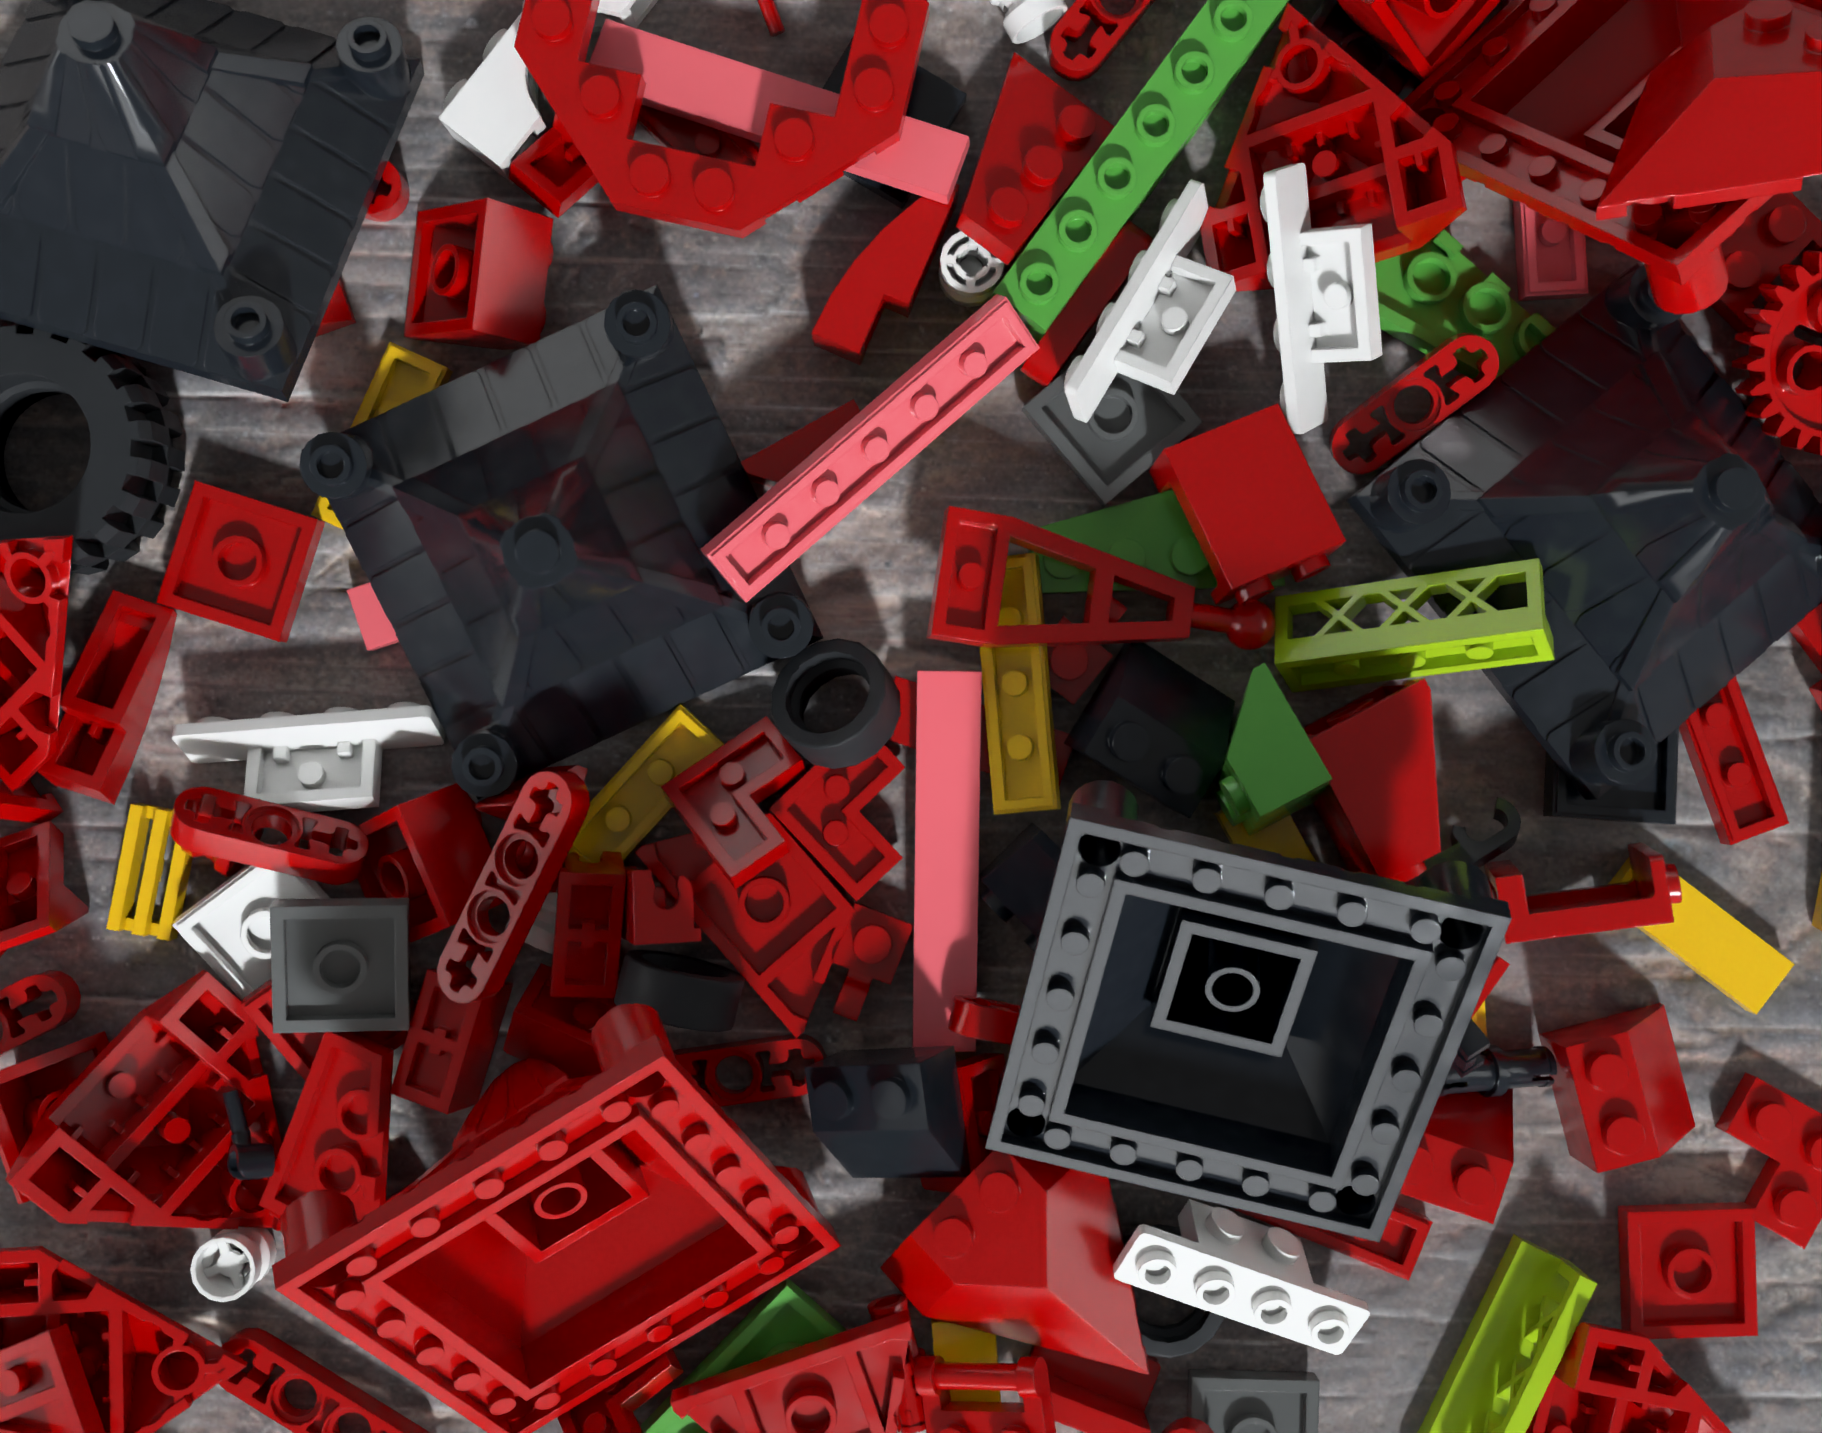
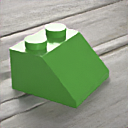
(1269, 760)

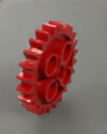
(1788, 405)

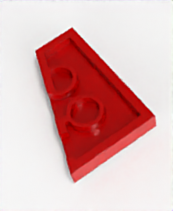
(1028, 160)

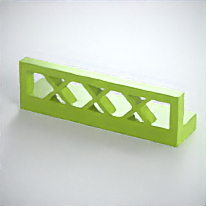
(1415, 648)
(1511, 1344)

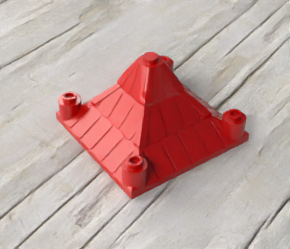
(1545, 108)
(558, 1235)

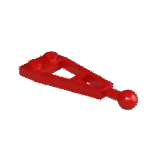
(972, 582)

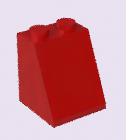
(1382, 781)

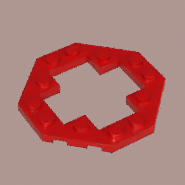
(797, 148)

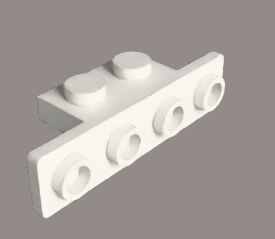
(1321, 292)
(1160, 314)
(312, 758)
(1241, 1274)

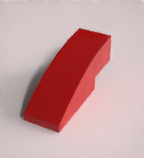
(883, 277)
(111, 697)

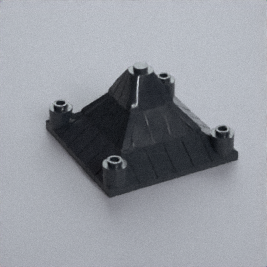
(190, 178)
(1657, 521)
(550, 541)
(1240, 1018)

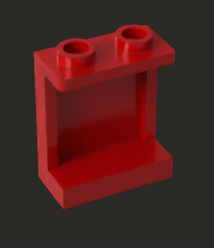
(1251, 504)
(1593, 909)

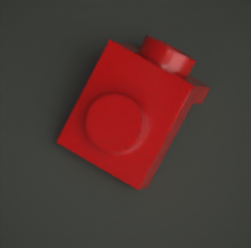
(553, 171)

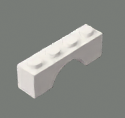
(499, 107)

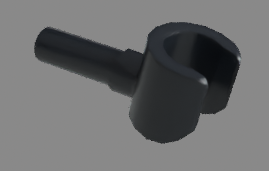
(245, 1158)

